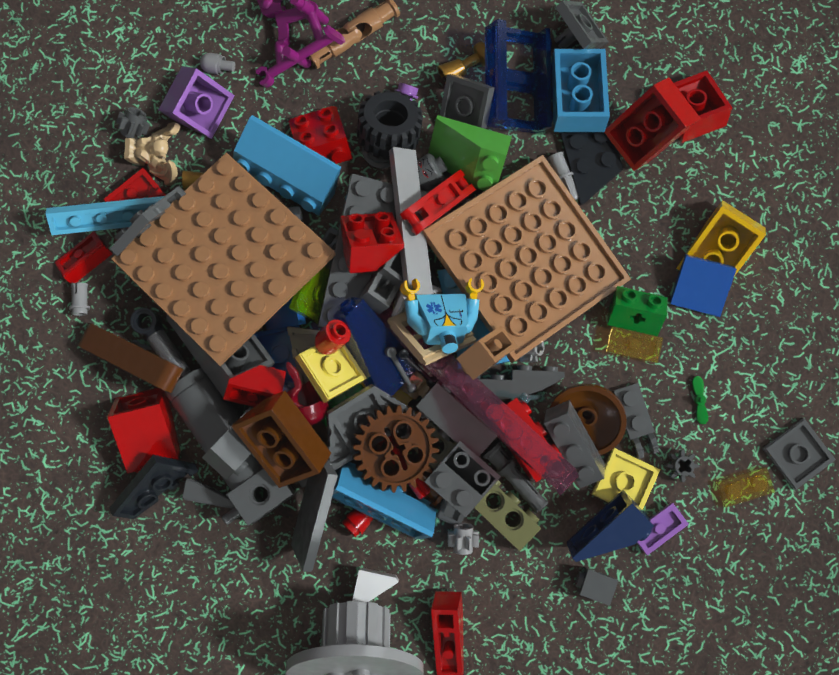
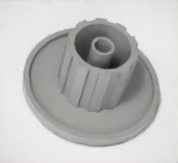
(355, 644)

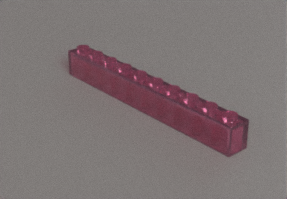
(496, 416)

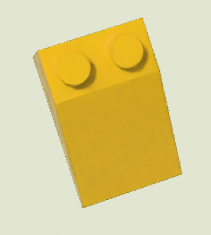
(727, 237)

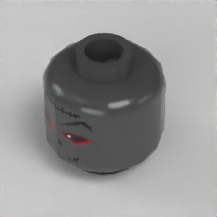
(430, 172)

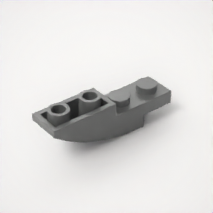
(522, 381)

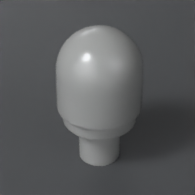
(214, 63)

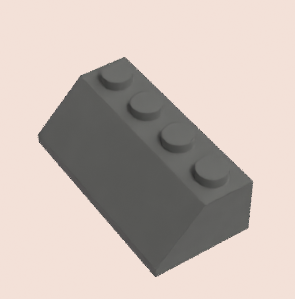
(245, 358)

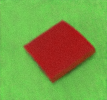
(137, 186)

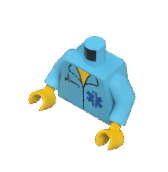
(442, 317)

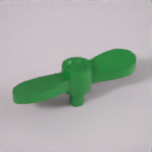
(700, 400)

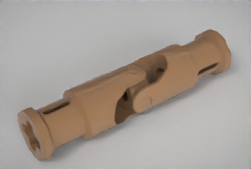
(373, 21)

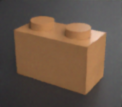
(486, 352)

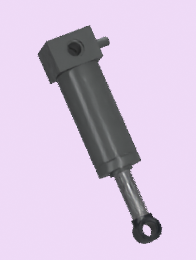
(208, 420)

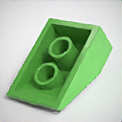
(470, 148)

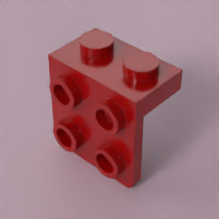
(322, 133)

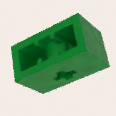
(637, 311)

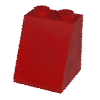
(143, 428)

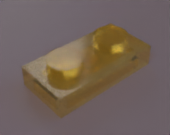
(634, 345)
(745, 487)

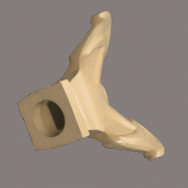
(153, 152)

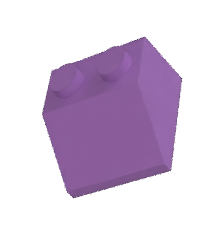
(196, 101)

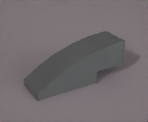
(384, 285)

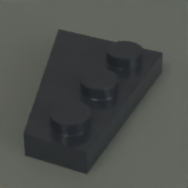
(151, 481)

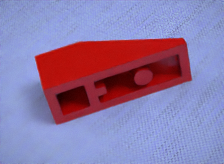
(448, 632)

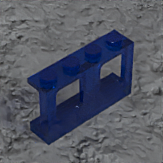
(504, 79)

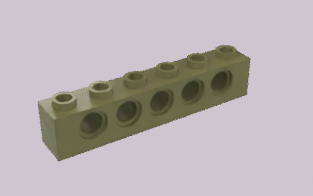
(517, 534)

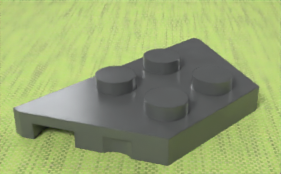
(142, 220)
(345, 417)

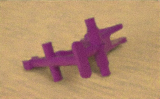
(303, 10)

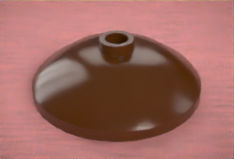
(608, 417)

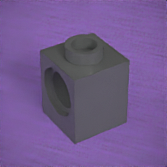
(596, 585)

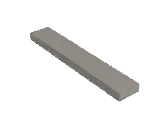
(406, 192)

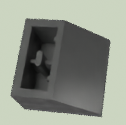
(462, 479)

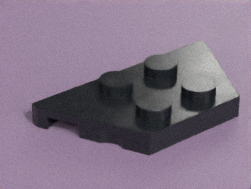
(591, 160)

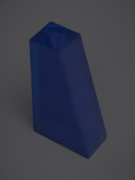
(368, 345)

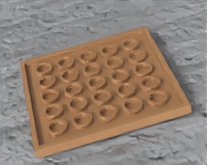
(531, 251)
(224, 258)

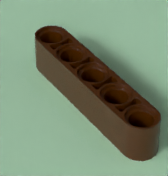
(130, 357)

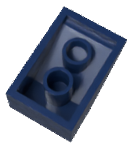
(612, 528)

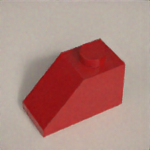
(255, 385)

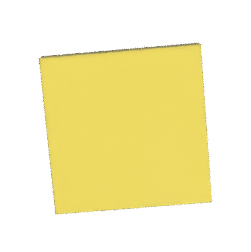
(331, 373)
(626, 474)

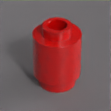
(332, 337)

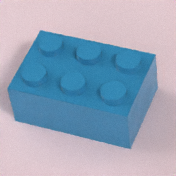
(580, 90)

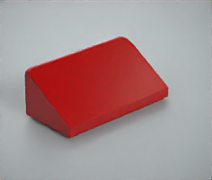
(83, 258)

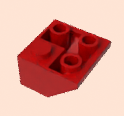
(369, 240)

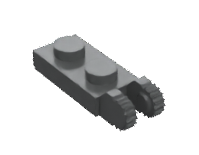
(637, 418)

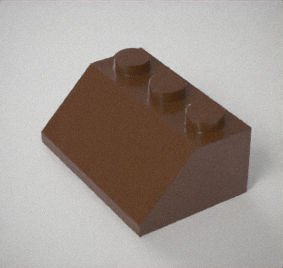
(282, 440)

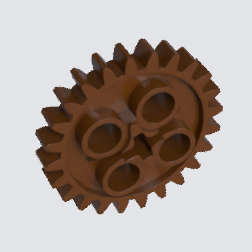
(374, 459)

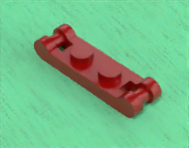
(438, 202)

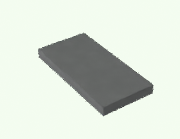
(313, 516)

